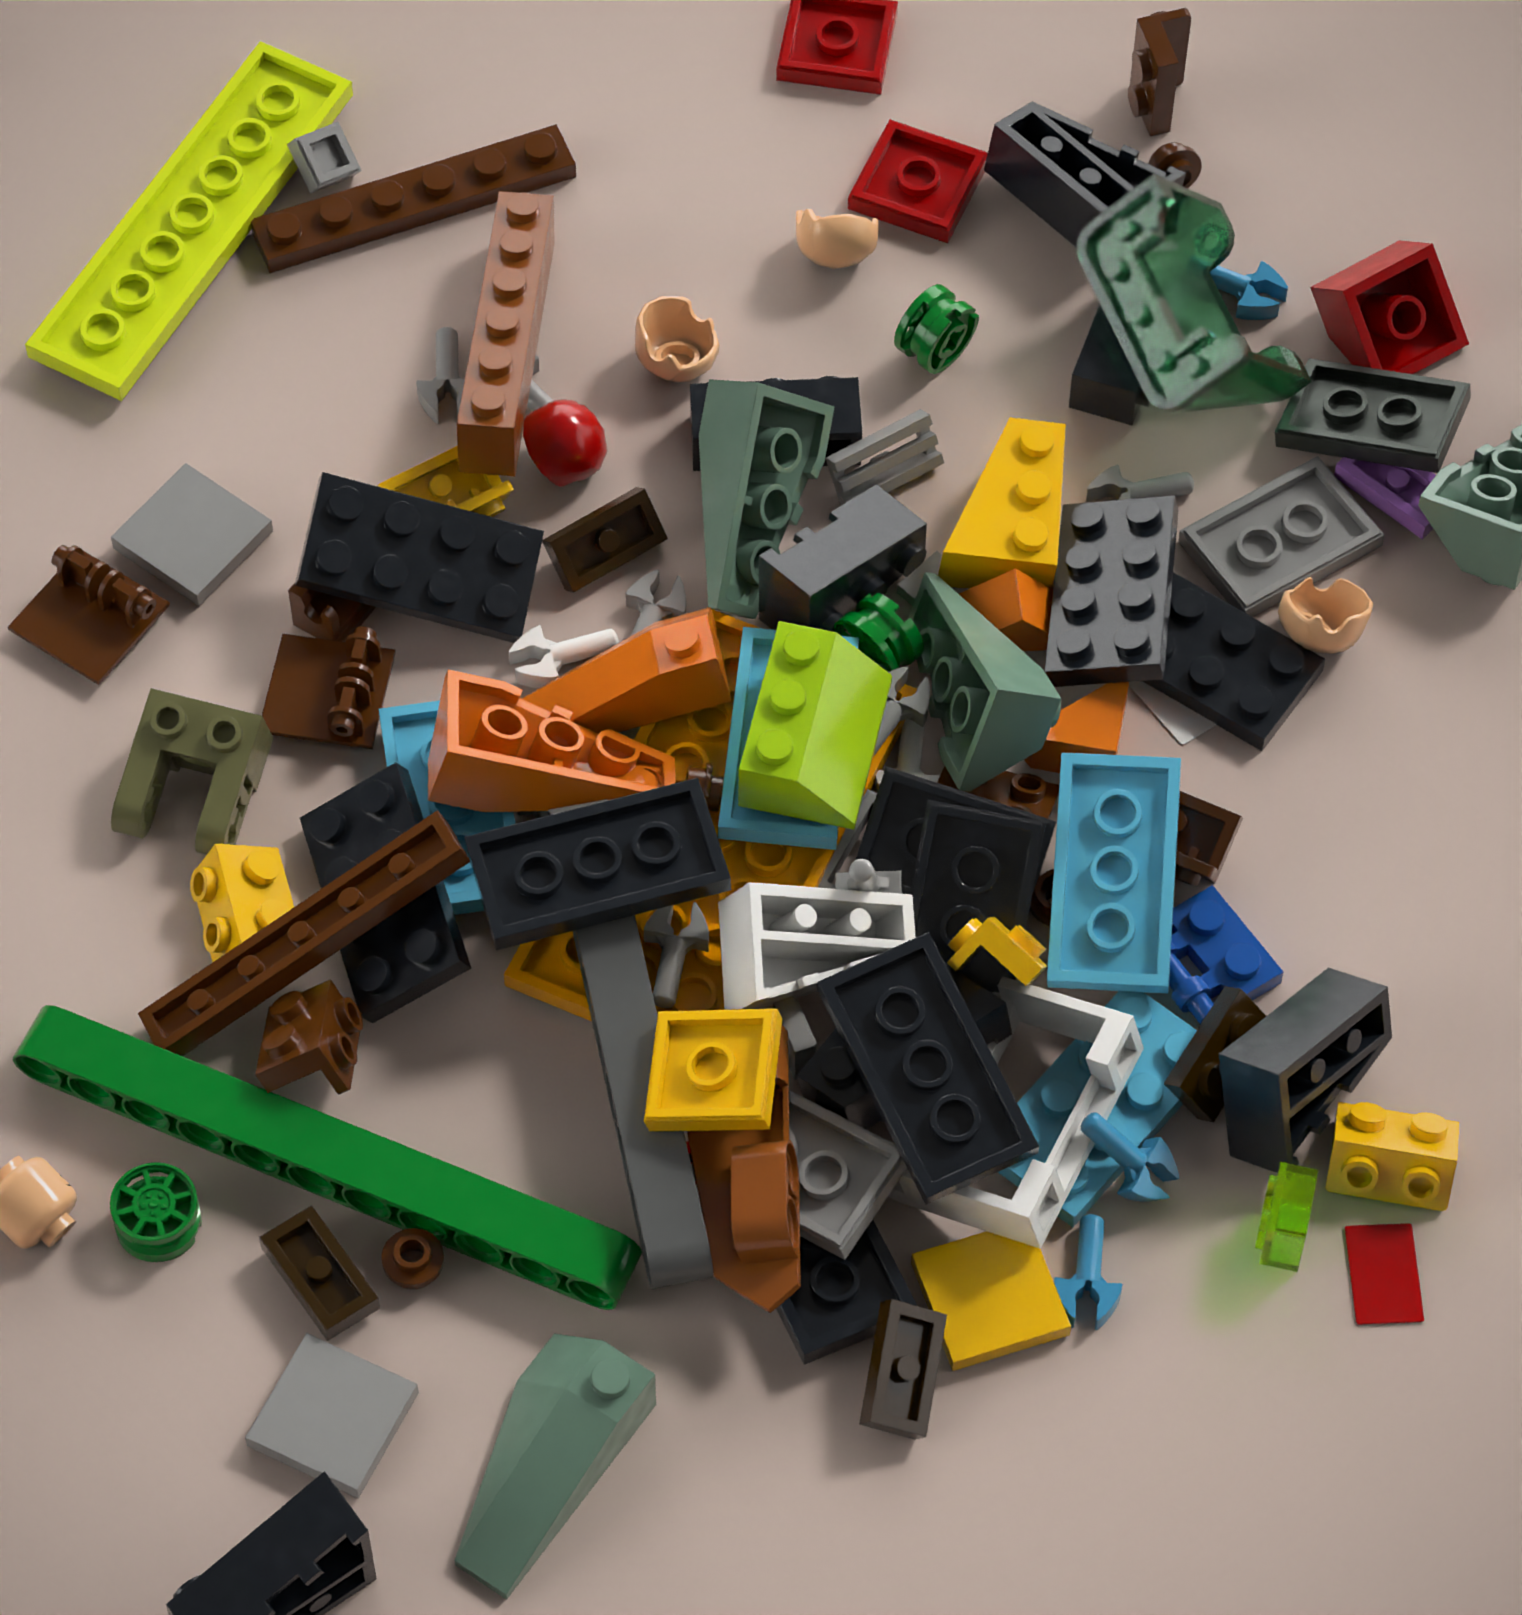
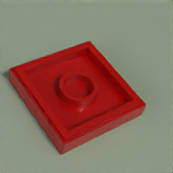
(838, 43)
(918, 181)

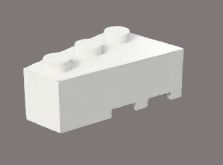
(791, 937)

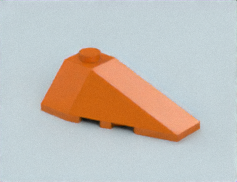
(645, 678)
(517, 757)

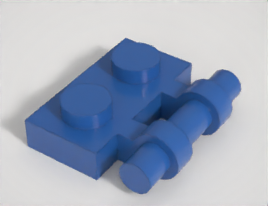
(1221, 950)

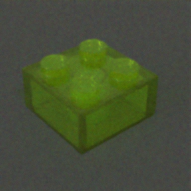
(1286, 1216)

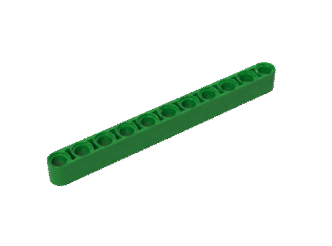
(328, 1157)

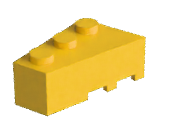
(1012, 510)

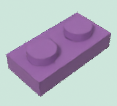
(1390, 489)

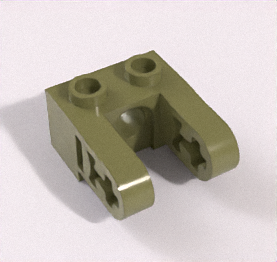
(201, 738)

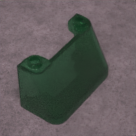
(1154, 281)

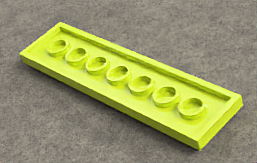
(187, 222)

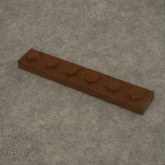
(412, 198)
(304, 936)

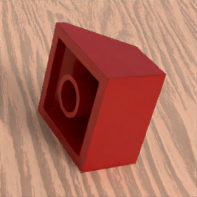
(1392, 309)

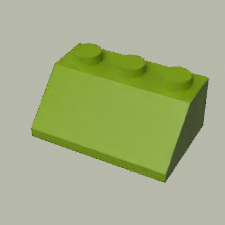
(813, 728)

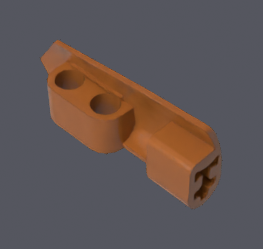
(753, 1201)

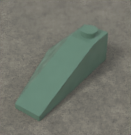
(754, 465)
(1480, 511)
(983, 687)
(555, 1443)

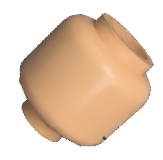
(34, 1202)

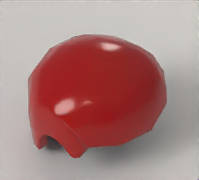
(565, 441)

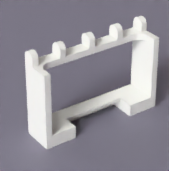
(1046, 1184)

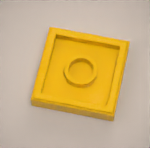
(713, 1070)
(993, 1297)

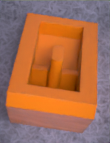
(1016, 607)
(1085, 727)

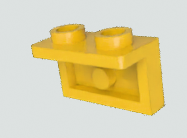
(443, 483)
(238, 894)
(1013, 949)
(1393, 1156)

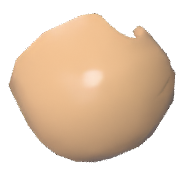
(835, 239)
(674, 340)
(1325, 618)

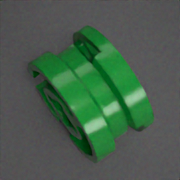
(937, 328)
(882, 632)
(156, 1214)

